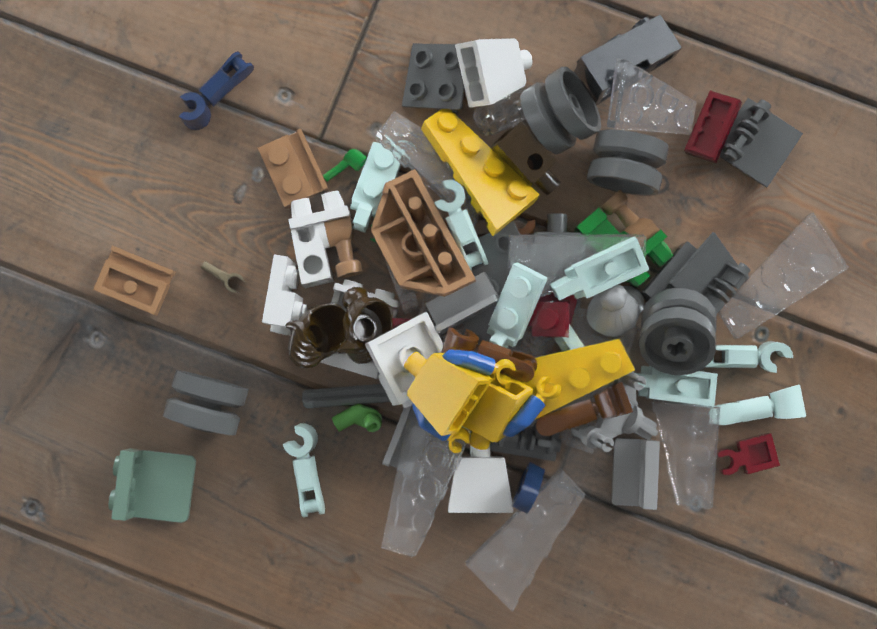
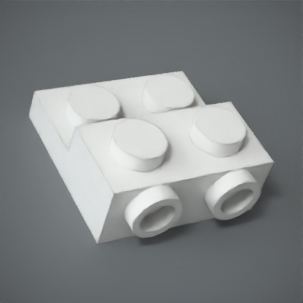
(280, 302)
(393, 349)

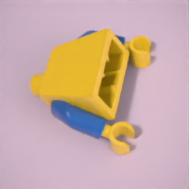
(449, 389)
(506, 410)

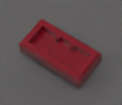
(713, 126)

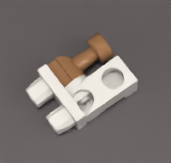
(319, 231)

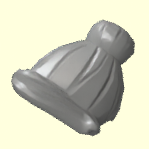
(615, 310)

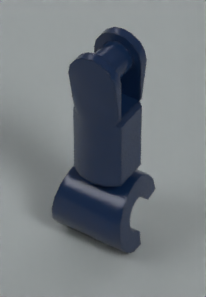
(214, 91)

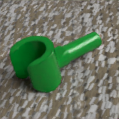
(352, 158)

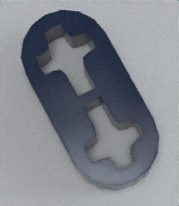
(528, 488)

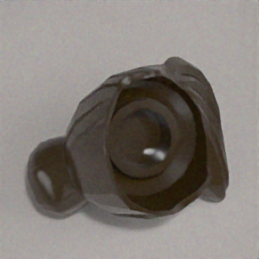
(363, 322)
(316, 335)

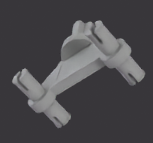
(630, 423)

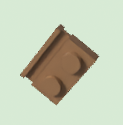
(293, 168)
(134, 280)

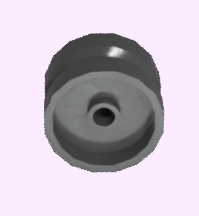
(560, 110)
(628, 162)
(678, 331)
(205, 406)

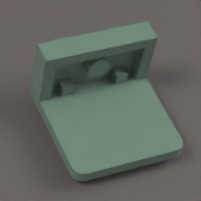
(152, 485)

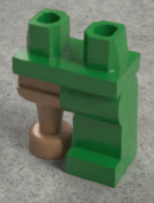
(598, 223)

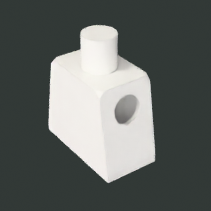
(492, 69)
(480, 484)

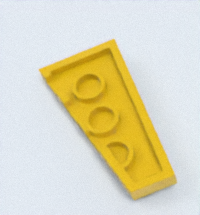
(486, 177)
(580, 371)

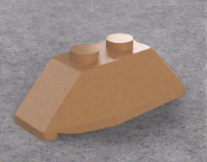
(417, 239)

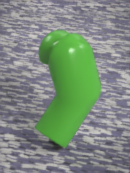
(359, 415)

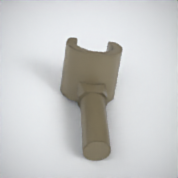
(221, 275)

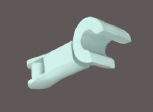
(461, 224)
(749, 356)
(783, 403)
(306, 469)

